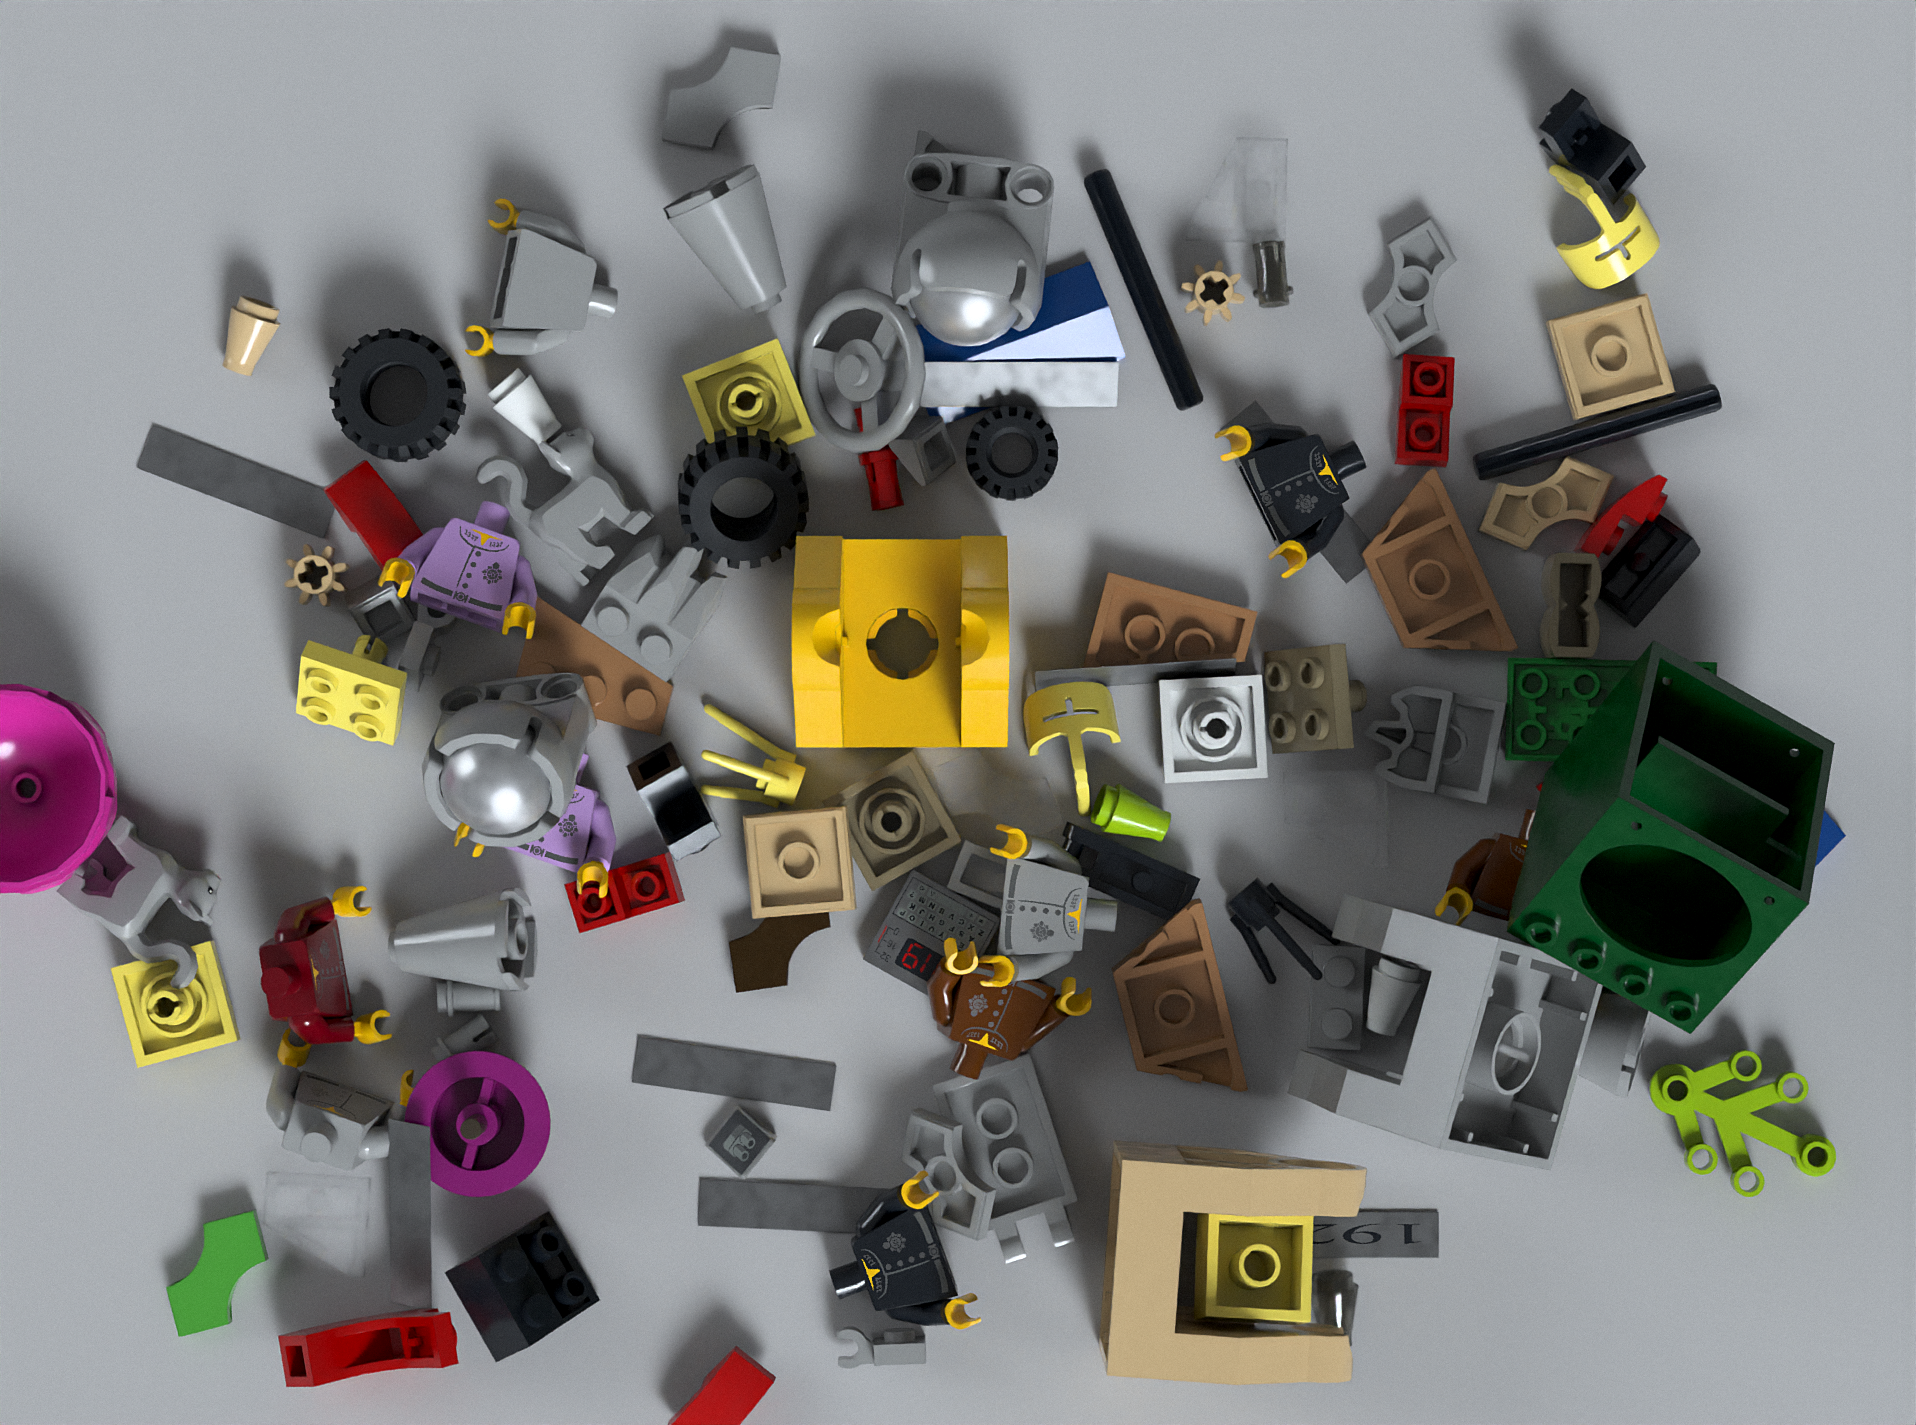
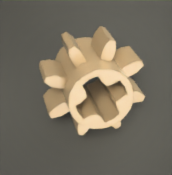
(1210, 307)
(304, 568)

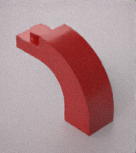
(368, 1346)

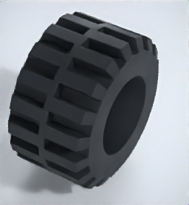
(360, 372)
(750, 536)

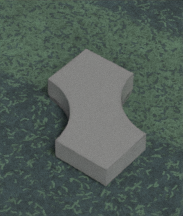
(741, 85)
(1417, 264)
(937, 1147)

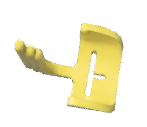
(1613, 266)
(1050, 703)

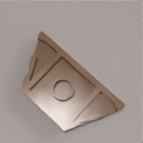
(1433, 577)
(1178, 1004)

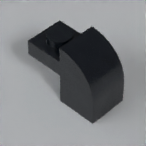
(1589, 148)
(674, 801)

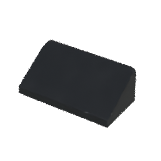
(1646, 569)

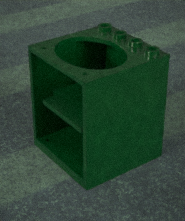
(1673, 838)

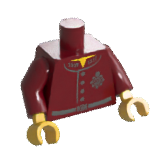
(308, 976)

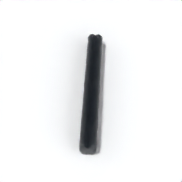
(1143, 289)
(1597, 432)

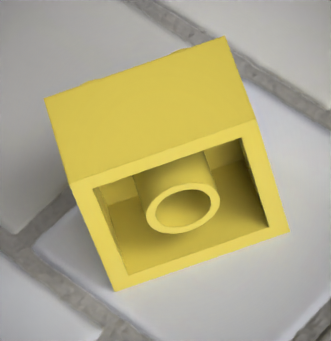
(1254, 1269)

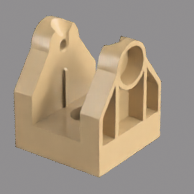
(1140, 1319)

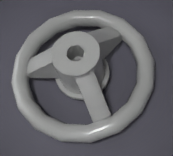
(864, 371)

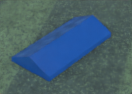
(1068, 328)

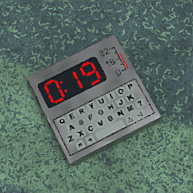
(919, 923)

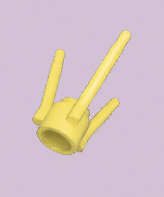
(777, 778)

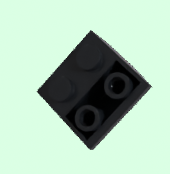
(522, 1287)

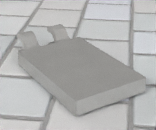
(1012, 1148)

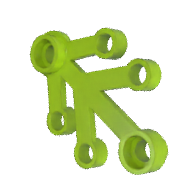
(1734, 1116)

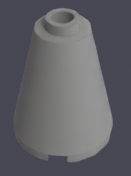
(733, 236)
(471, 942)
(1614, 1044)

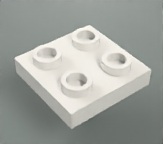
(1212, 729)

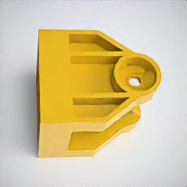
(857, 585)

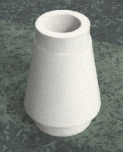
(524, 406)
(1391, 993)

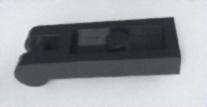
(1131, 874)

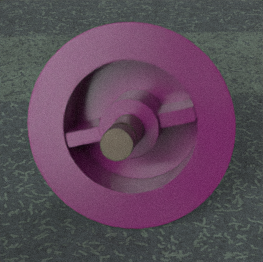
(483, 1122)

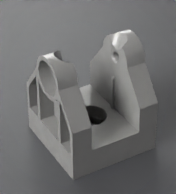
(1489, 1046)

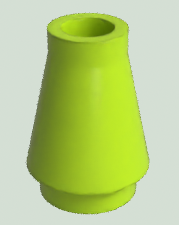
(1127, 813)

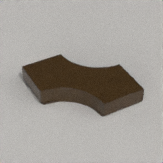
(765, 954)

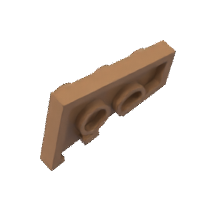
(1164, 625)
(615, 684)

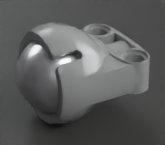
(971, 247)
(508, 756)

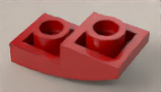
(1424, 410)
(1631, 507)
(373, 512)
(631, 892)
(727, 1392)

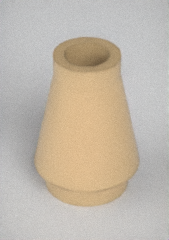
(249, 333)

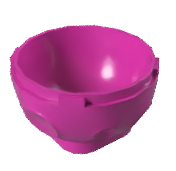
(74, 795)

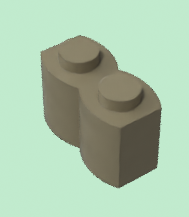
(1570, 590)

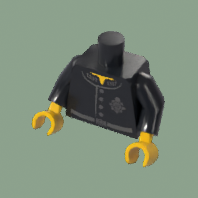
(1293, 485)
(903, 1261)

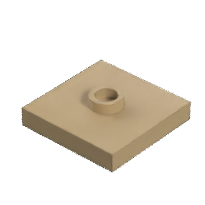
(1610, 356)
(799, 862)

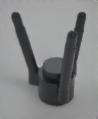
(1257, 908)

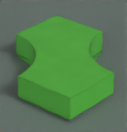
(206, 1294)

